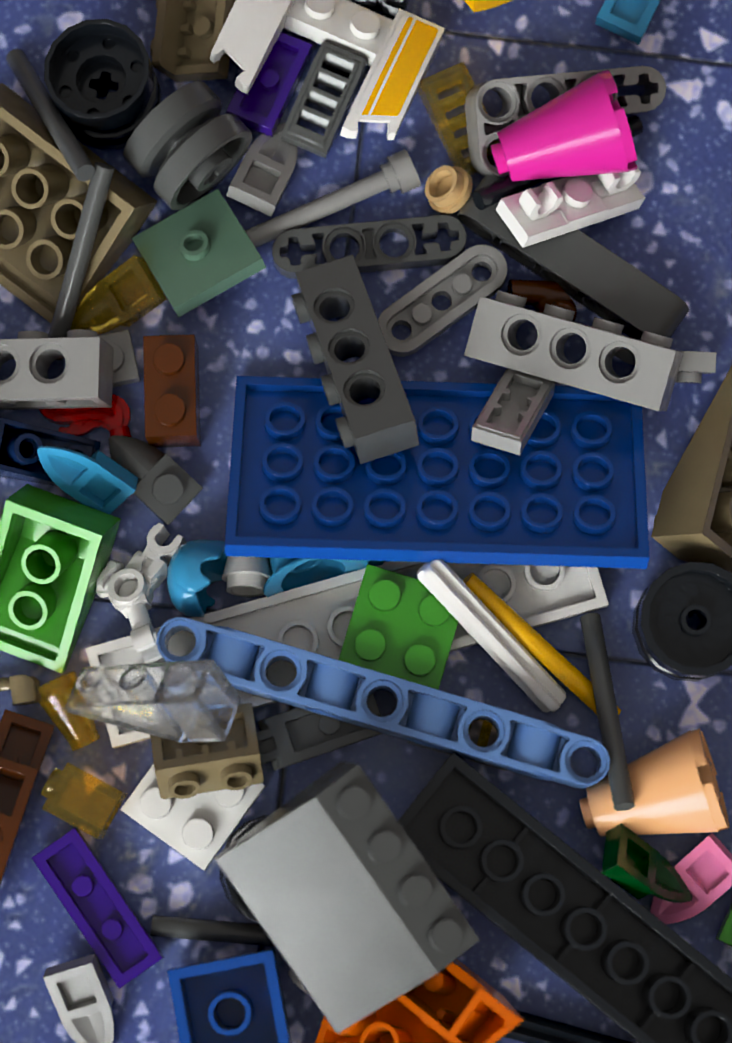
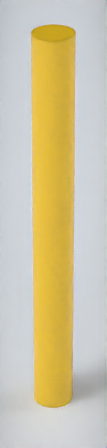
(535, 643)

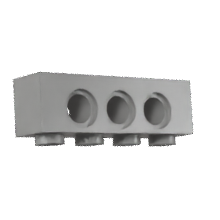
(495, 342)
(83, 384)

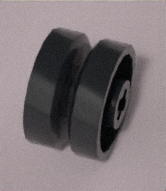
(662, 627)

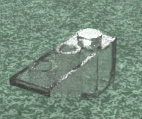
(160, 699)

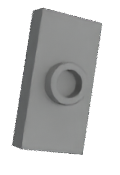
(513, 411)

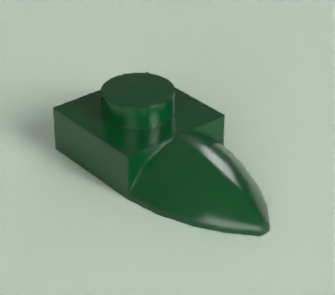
(641, 868)

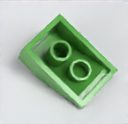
(49, 573)

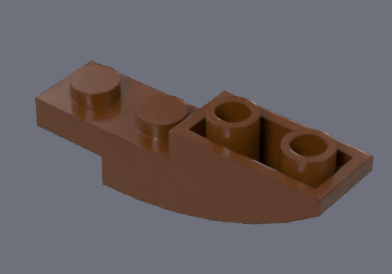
(21, 756)

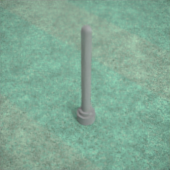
(395, 175)

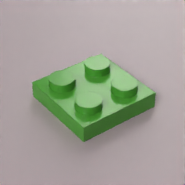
(399, 629)

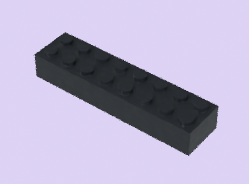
(566, 911)

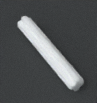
(491, 635)

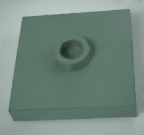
(198, 252)

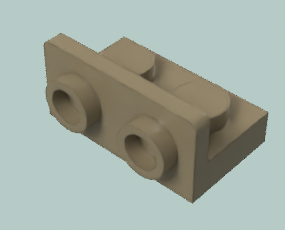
(209, 766)

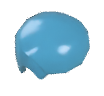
(192, 571)

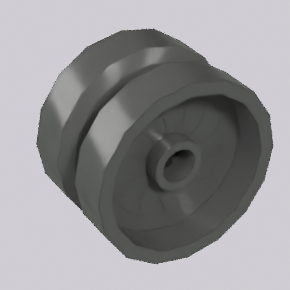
(187, 145)

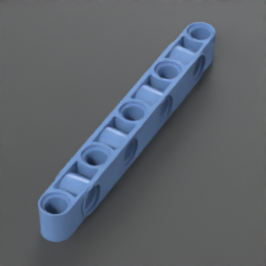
(421, 714)

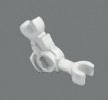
(133, 587)

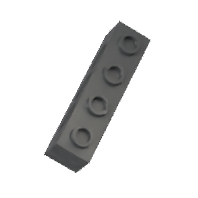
(372, 428)

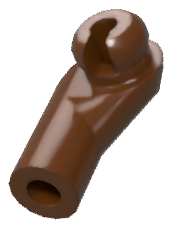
(541, 293)

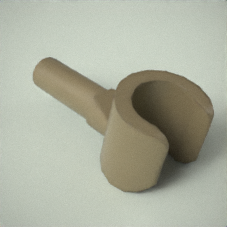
(22, 688)

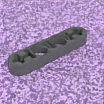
(368, 237)

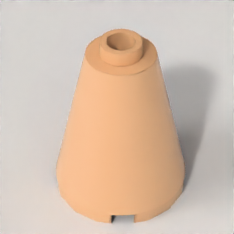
(671, 792)

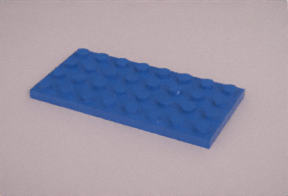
(562, 502)

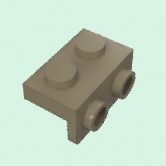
(186, 37)

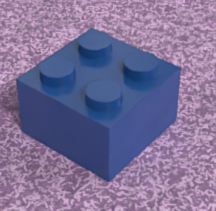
(230, 1000)

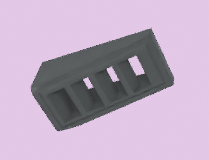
(338, 71)

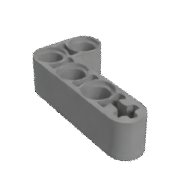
(517, 103)

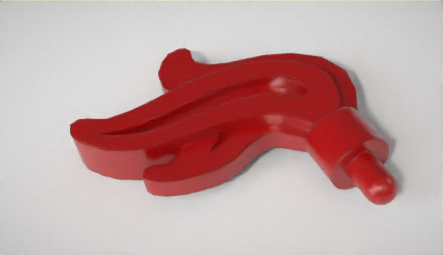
(84, 420)

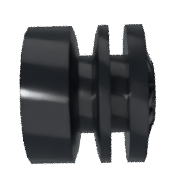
(87, 65)

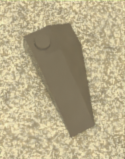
(697, 500)

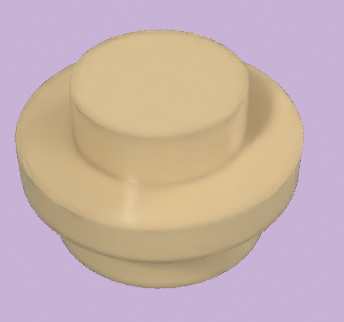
(448, 189)

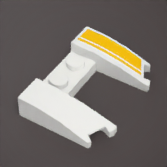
(395, 49)

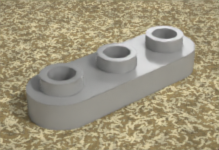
(451, 281)

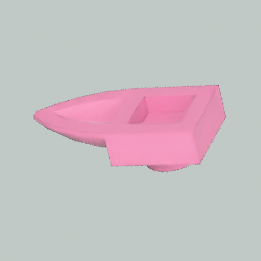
(707, 877)

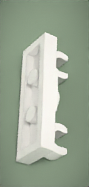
(569, 205)

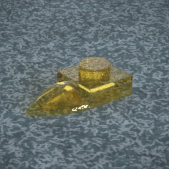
(119, 298)

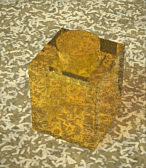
(82, 800)

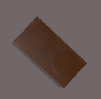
(171, 391)

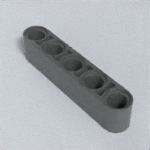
(585, 273)

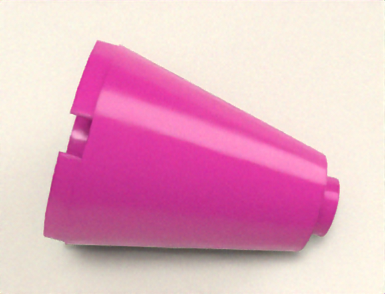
(569, 136)

